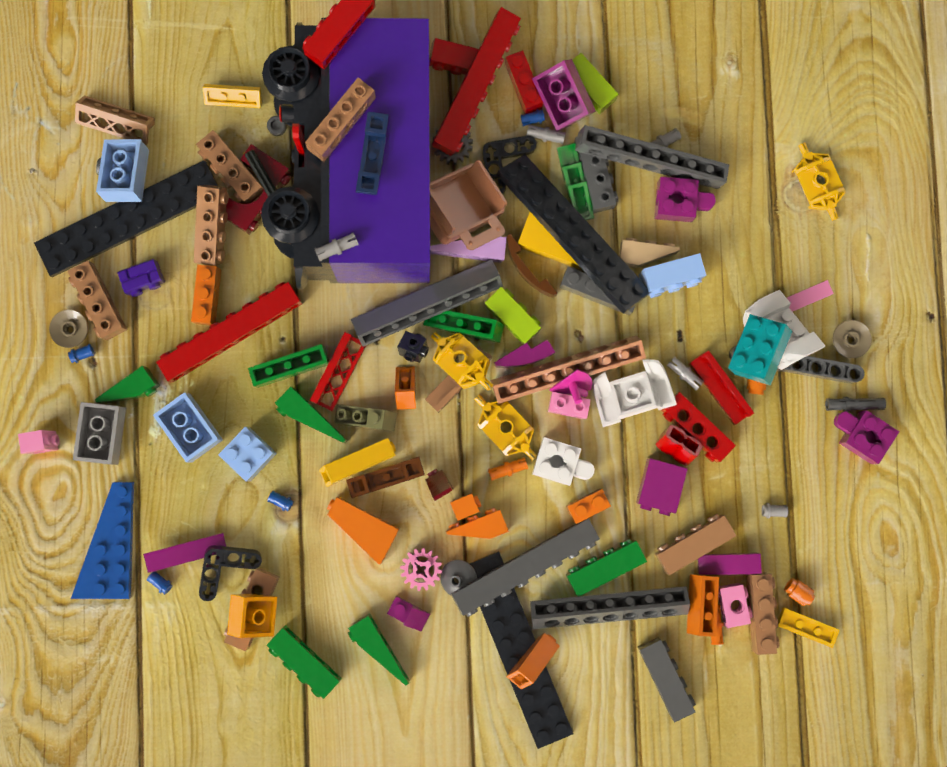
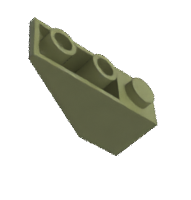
(365, 417)

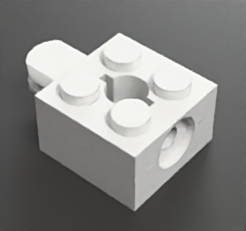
(561, 463)

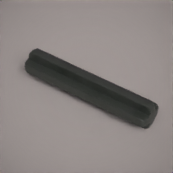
(260, 172)

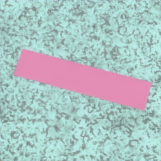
(810, 295)

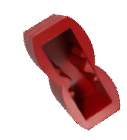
(679, 445)

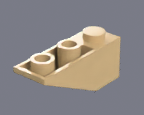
(639, 254)

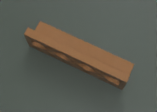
(110, 112)
(447, 390)

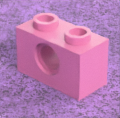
(565, 405)
(38, 442)
(726, 596)

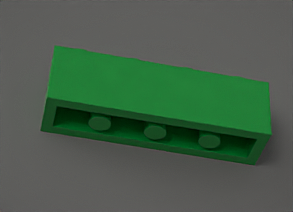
(288, 366)
(605, 568)
(303, 662)

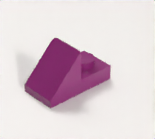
(408, 614)

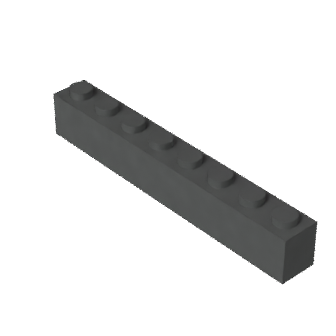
(427, 302)
(525, 566)

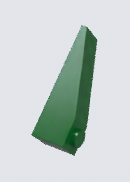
(467, 325)
(298, 408)
(372, 641)

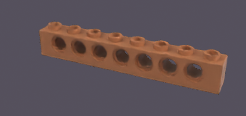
(551, 373)

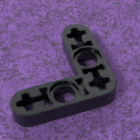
(500, 154)
(222, 560)

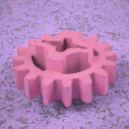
(428, 563)

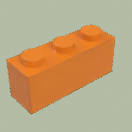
(206, 295)
(703, 605)

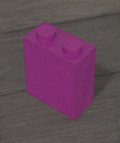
(661, 487)

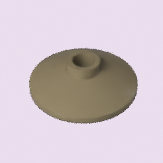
(60, 327)
(860, 335)

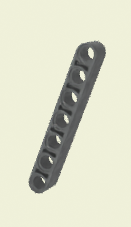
(824, 367)

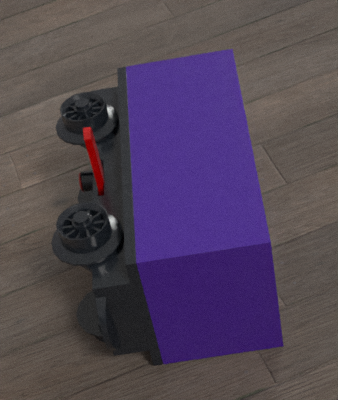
(323, 201)

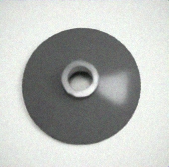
(456, 569)

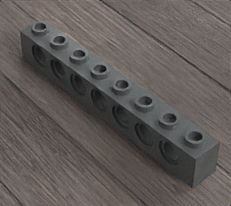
(651, 157)
(609, 607)

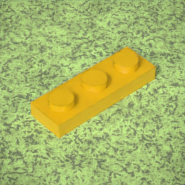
(232, 95)
(808, 627)

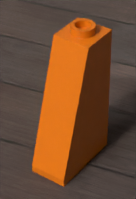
(367, 530)

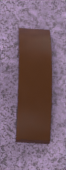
(544, 286)
(385, 477)

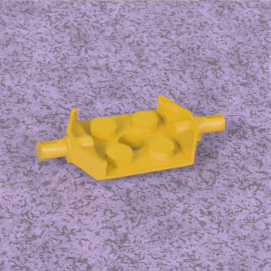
(819, 196)
(471, 369)
(509, 443)

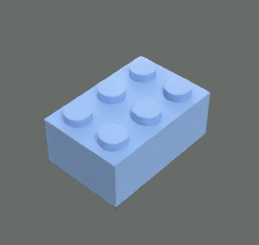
(122, 170)
(673, 275)
(187, 427)

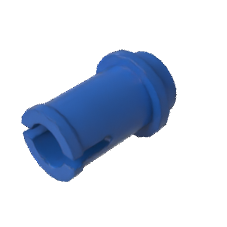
(533, 117)
(81, 353)
(280, 501)
(159, 582)

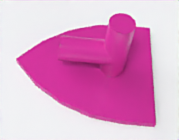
(576, 384)

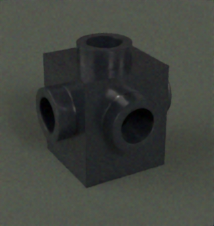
(413, 347)

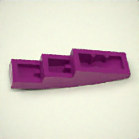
(181, 553)

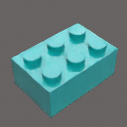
(760, 349)

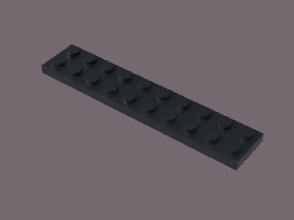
(123, 220)
(573, 233)
(513, 639)

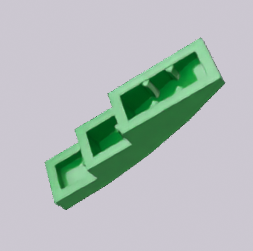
(574, 180)

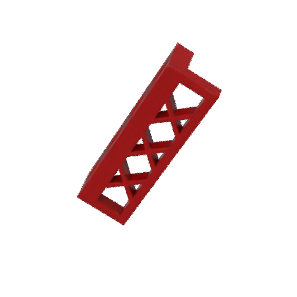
(331, 369)
(721, 387)

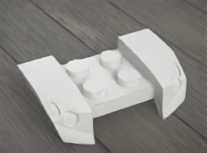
(776, 308)
(633, 393)

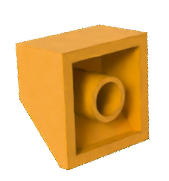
(252, 615)

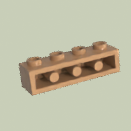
(230, 167)
(210, 225)
(97, 300)
(695, 544)
(763, 619)

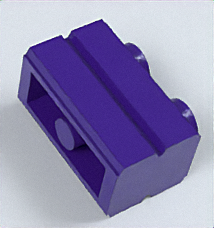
(141, 277)

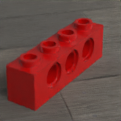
(723, 444)

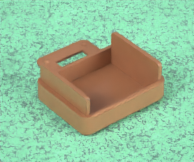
(464, 204)

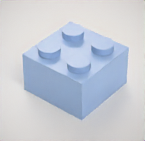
(247, 454)

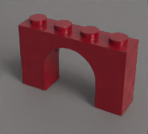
(248, 215)

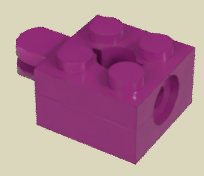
(679, 199)
(865, 435)

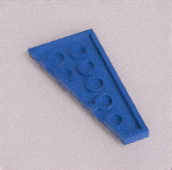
(109, 557)

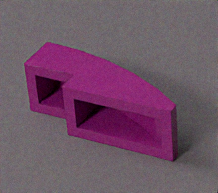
(525, 355)
(730, 564)

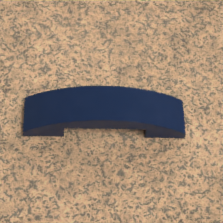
(372, 153)

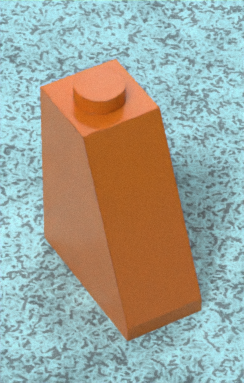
(533, 661)

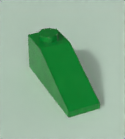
(136, 385)

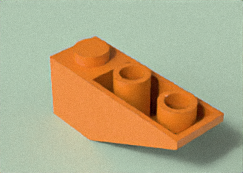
(486, 526)

